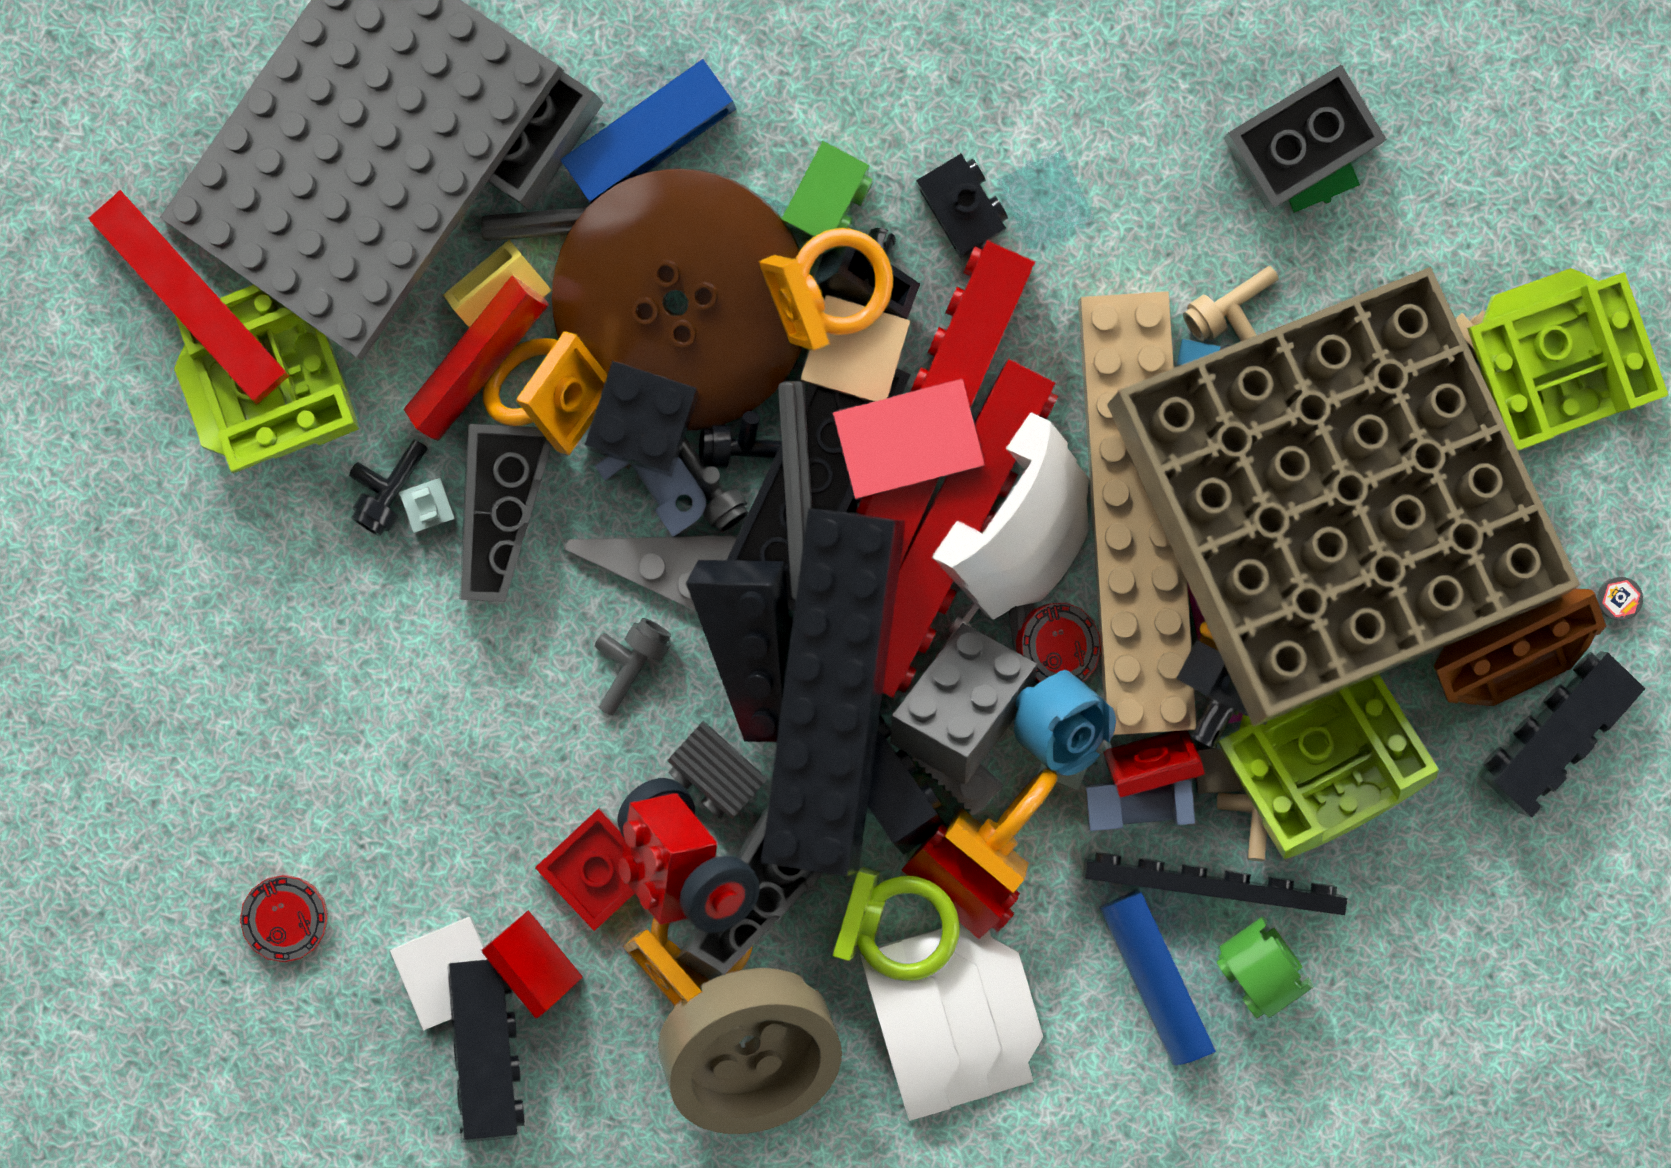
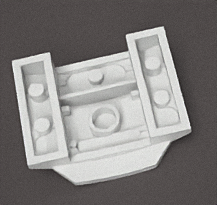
(1032, 533)
(960, 1028)

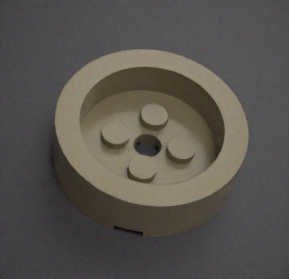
(776, 1073)

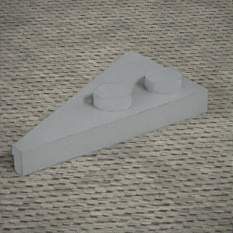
(654, 561)

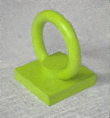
(865, 914)

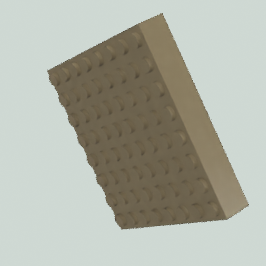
(1342, 495)

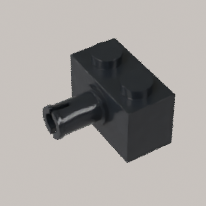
(962, 205)
(851, 277)
(1209, 675)

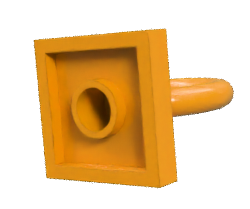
(799, 296)
(558, 396)
(994, 842)
(659, 961)

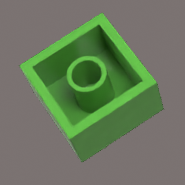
(827, 192)

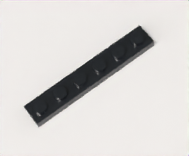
(1233, 886)

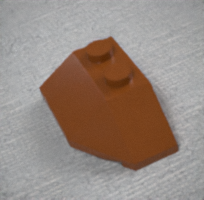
(1520, 651)

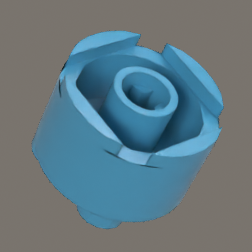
(1063, 723)

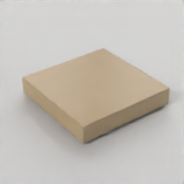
(861, 361)

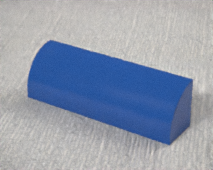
(650, 131)
(1157, 978)

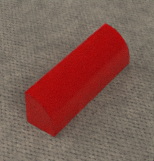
(475, 358)

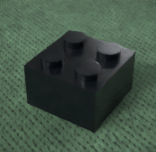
(642, 418)

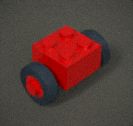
(674, 861)

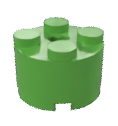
(1263, 968)

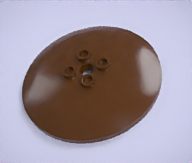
(692, 237)

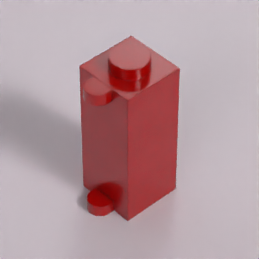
(976, 894)

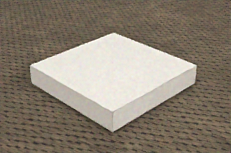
(424, 967)

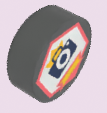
(1620, 598)

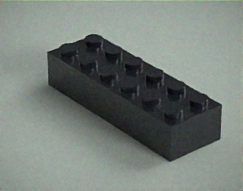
(765, 528)

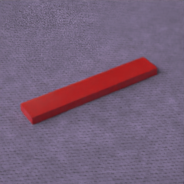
(188, 297)

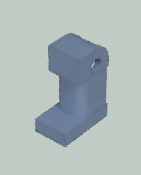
(665, 492)
(1163, 803)

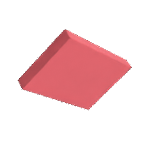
(908, 438)

